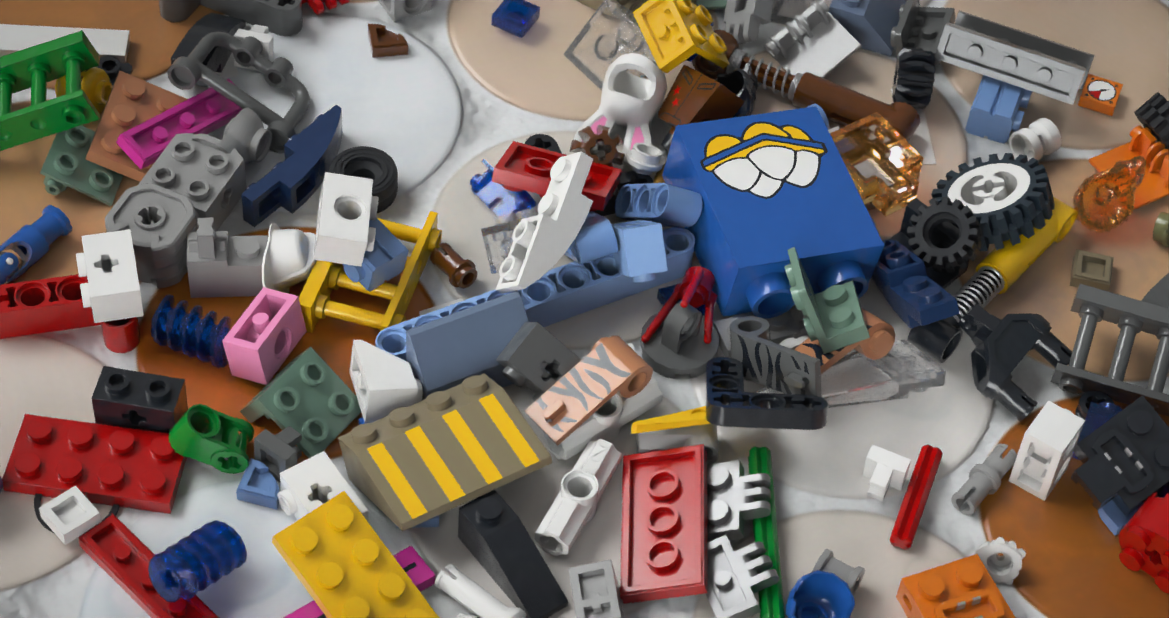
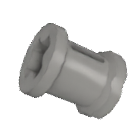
(849, 574)

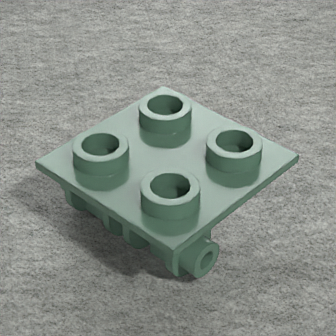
(67, 167)

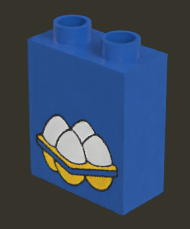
(768, 189)

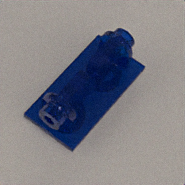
(492, 192)

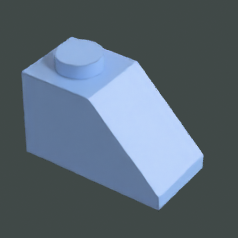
(640, 249)

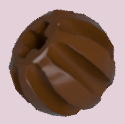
(602, 142)

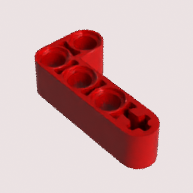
(58, 306)

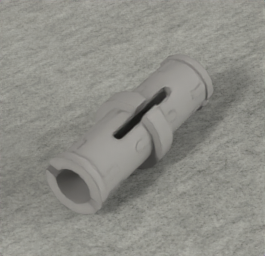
(984, 479)

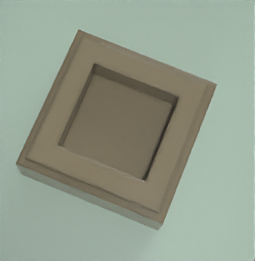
(1091, 270)

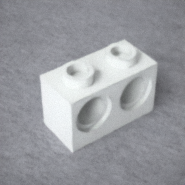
(1046, 450)

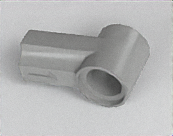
(681, 437)

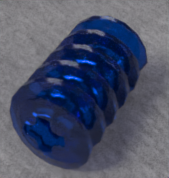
(191, 332)
(197, 561)

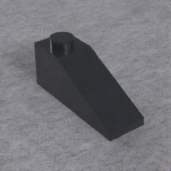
(509, 555)

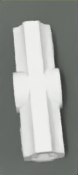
(607, 420)
(571, 513)

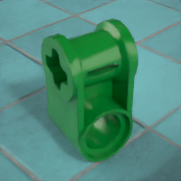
(212, 438)

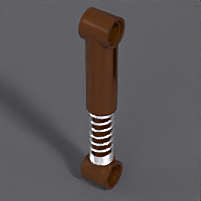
(838, 102)

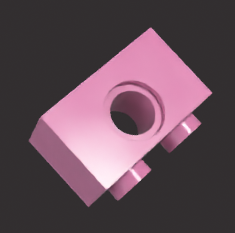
(264, 335)

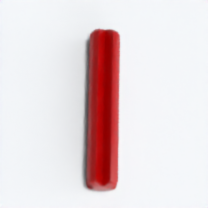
(916, 497)

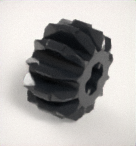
(914, 77)

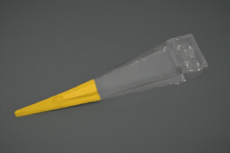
(846, 383)

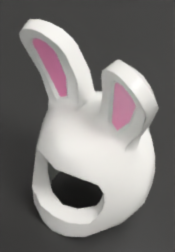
(629, 100)

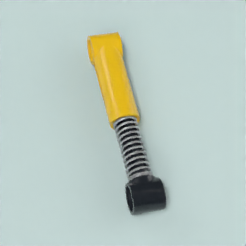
(992, 277)

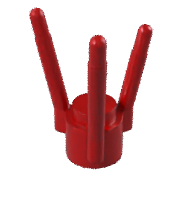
(694, 290)

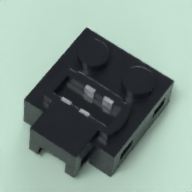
(1125, 458)

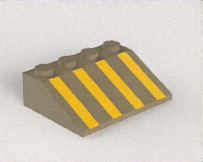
(442, 451)

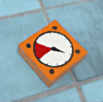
(1100, 94)

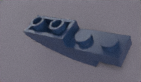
(300, 174)
(908, 289)

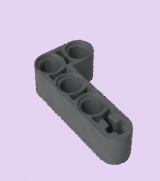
(281, 16)

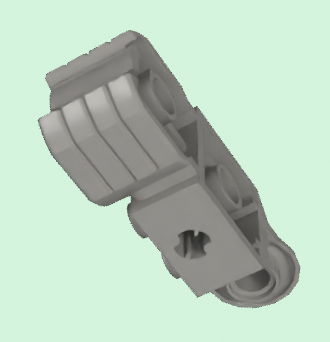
(187, 182)

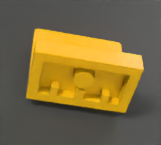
(678, 31)

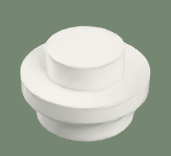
(645, 158)

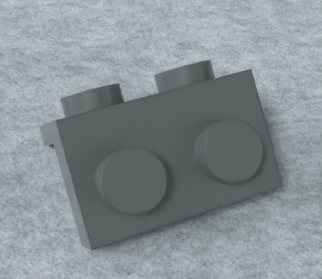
(920, 27)

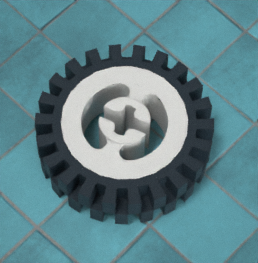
(1003, 195)

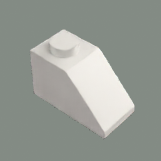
(381, 381)

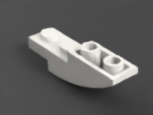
(546, 237)

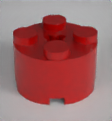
(1146, 540)

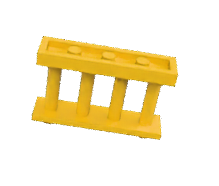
(326, 276)

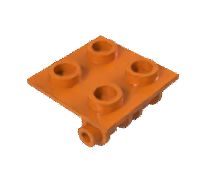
(1156, 178)

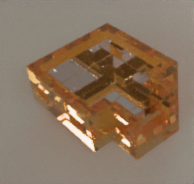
(879, 162)

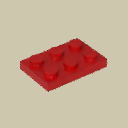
(530, 167)

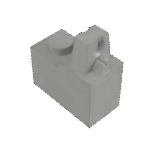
(224, 263)

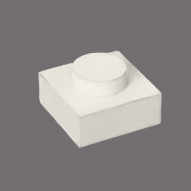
(70, 515)

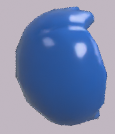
(820, 596)

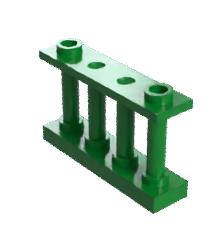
(33, 70)

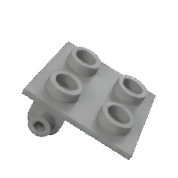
(812, 42)

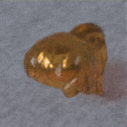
(1109, 196)

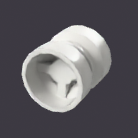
(1037, 140)

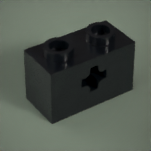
(138, 400)

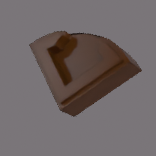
(386, 43)

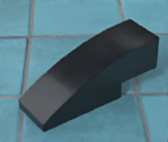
(209, 23)

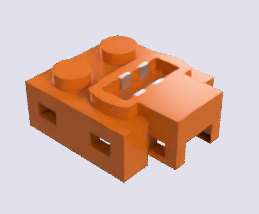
(953, 591)

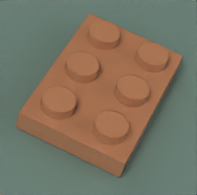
(128, 105)

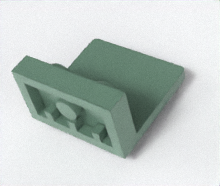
(831, 315)
(308, 400)

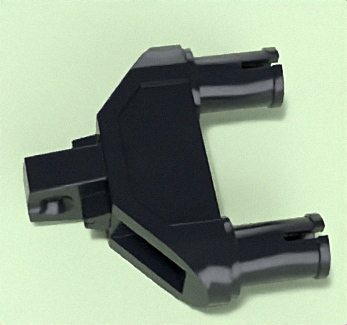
(1001, 348)

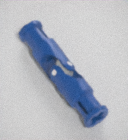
(32, 242)

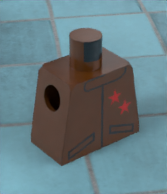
(696, 100)

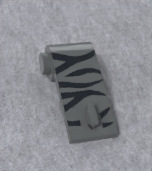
(771, 362)

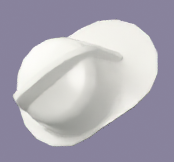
(287, 258)

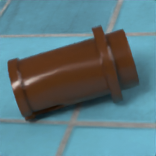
(460, 272)

